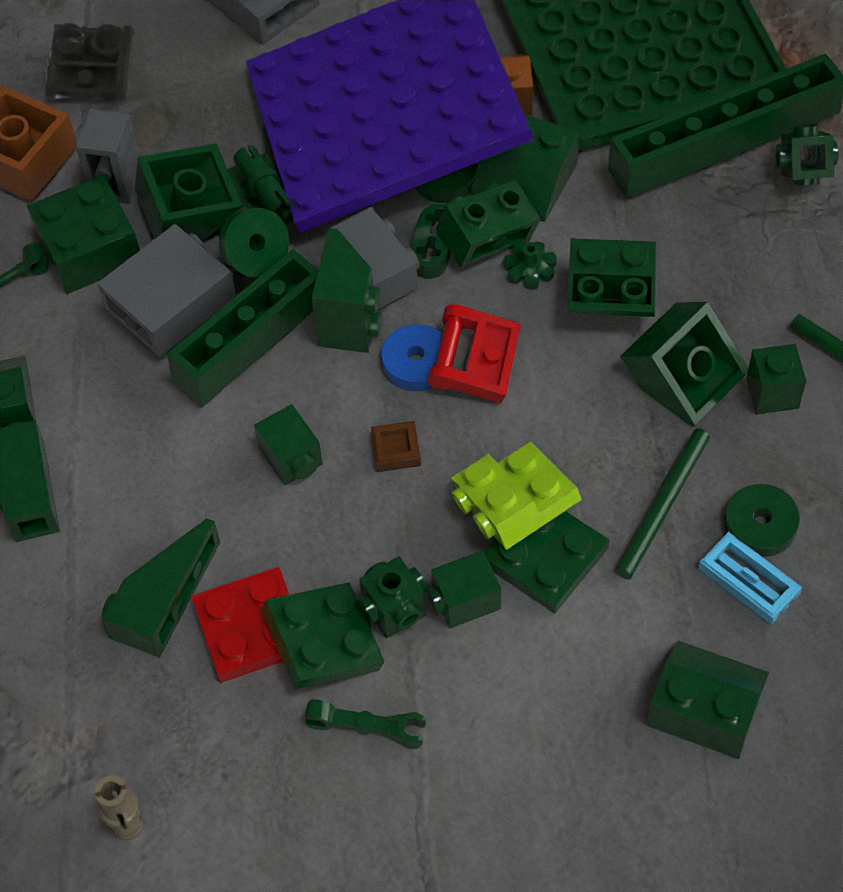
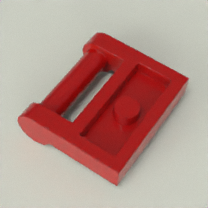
(488, 358)

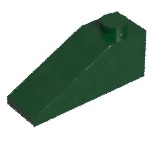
(158, 592)

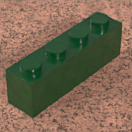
(244, 328)

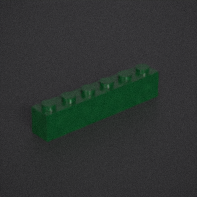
(725, 125)

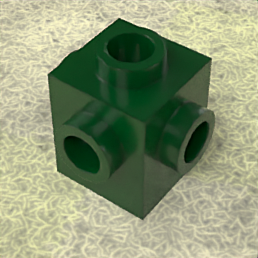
(820, 158)
(392, 596)

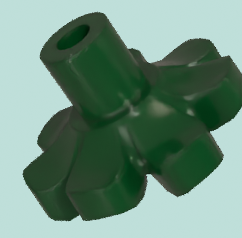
(530, 263)

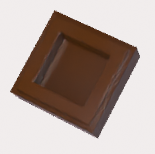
(396, 446)

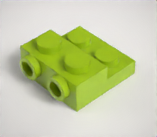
(514, 494)

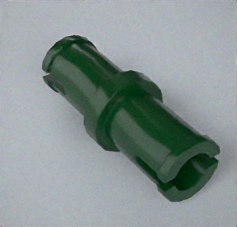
(263, 181)

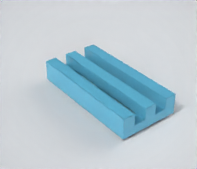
(741, 591)

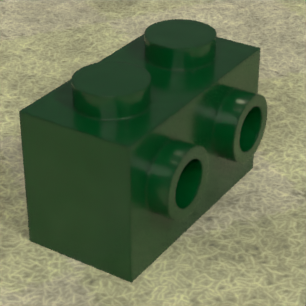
(487, 222)

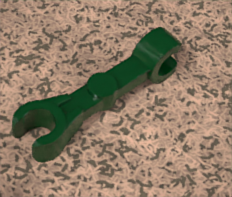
(324, 715)

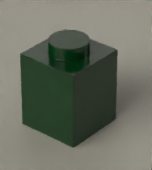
(776, 379)
(288, 445)
(464, 589)

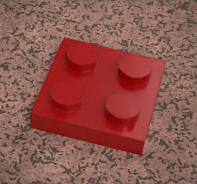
(236, 625)

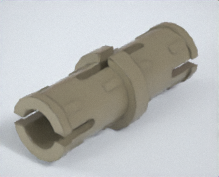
(124, 806)

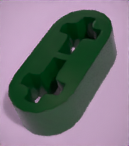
(425, 239)

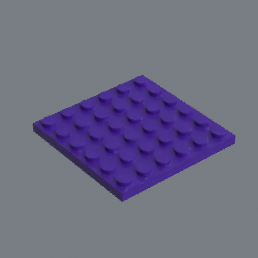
(384, 105)

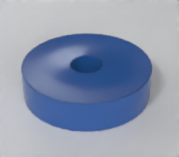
(402, 345)

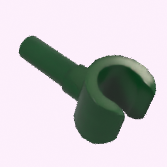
(34, 263)

